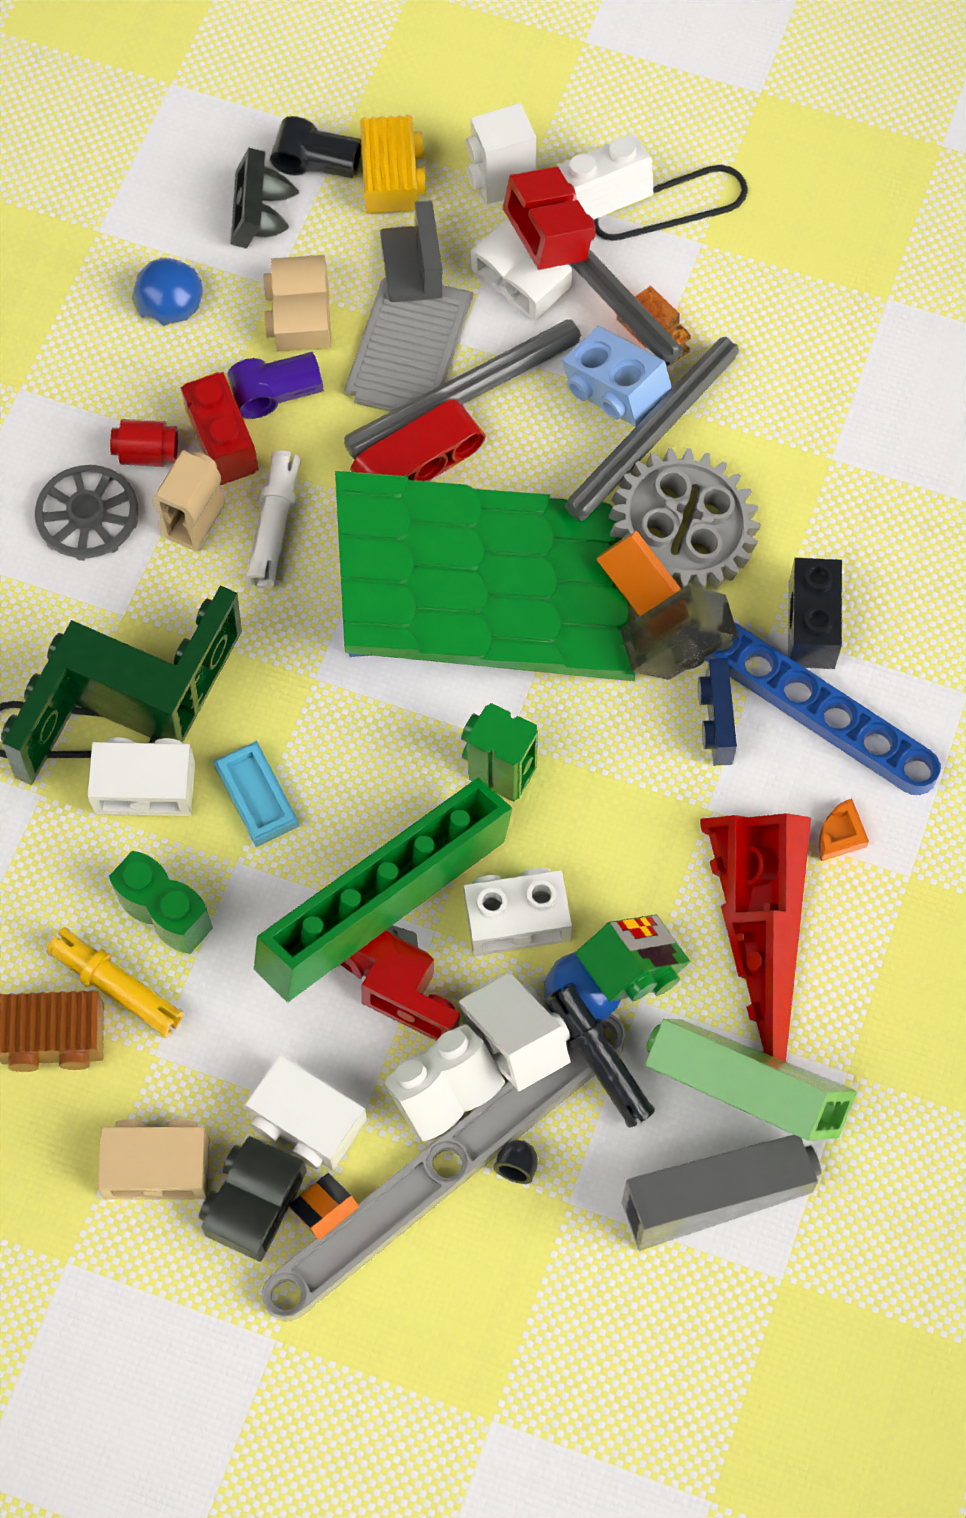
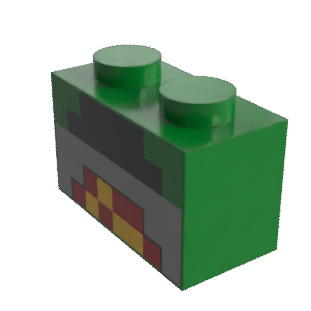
(633, 958)

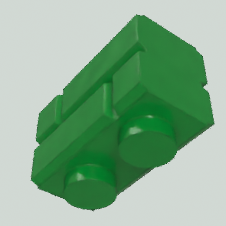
(501, 750)

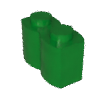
(167, 904)

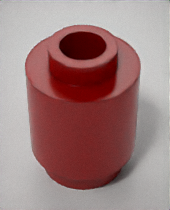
(144, 443)

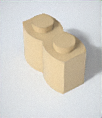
(299, 303)
(189, 499)

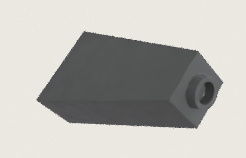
(718, 1189)

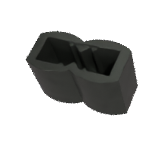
(253, 1197)

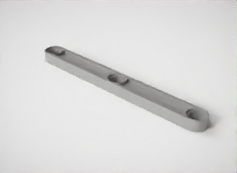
(419, 1188)

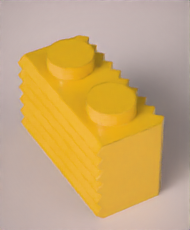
(390, 165)

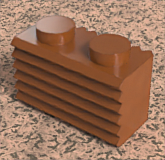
(51, 1029)

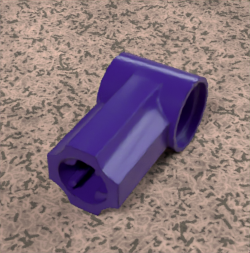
(262, 386)

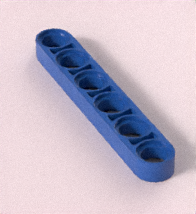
(825, 697)

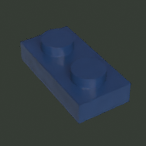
(719, 730)

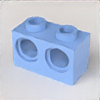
(616, 376)

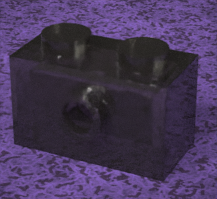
(679, 633)

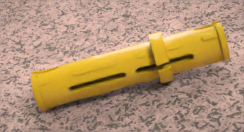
(99, 971)

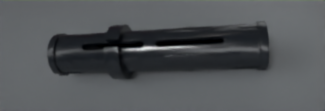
(589, 1037)

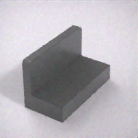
(413, 258)

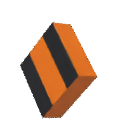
(323, 1206)

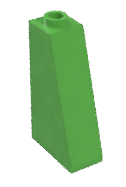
(750, 1080)

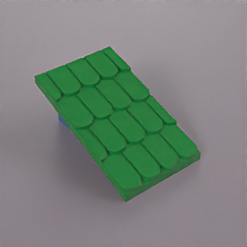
(477, 578)

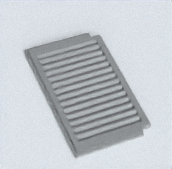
(406, 348)

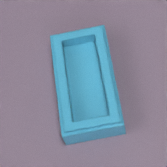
(256, 794)

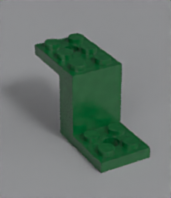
(121, 684)

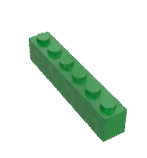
(381, 889)

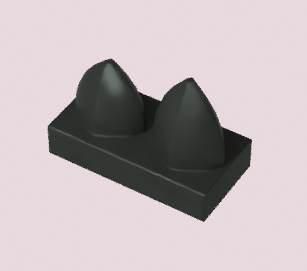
(252, 185)

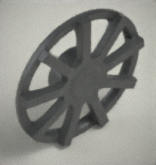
(86, 512)

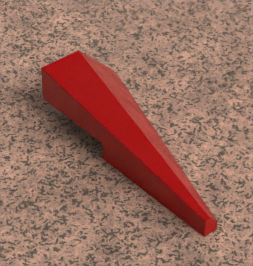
(763, 888)

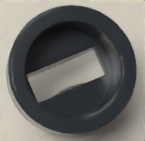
(517, 1162)

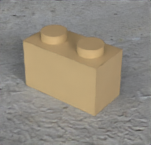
(153, 1161)

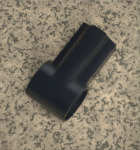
(303, 147)

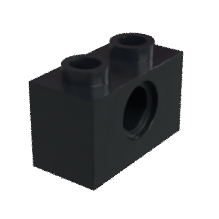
(815, 612)

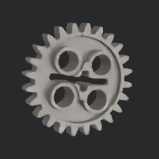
(724, 536)

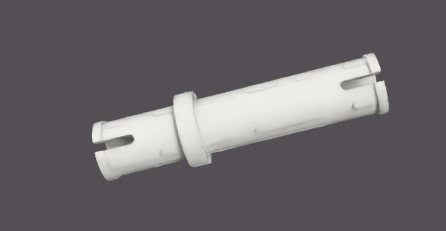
(276, 502)

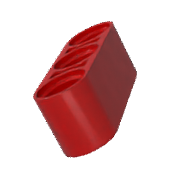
(425, 445)

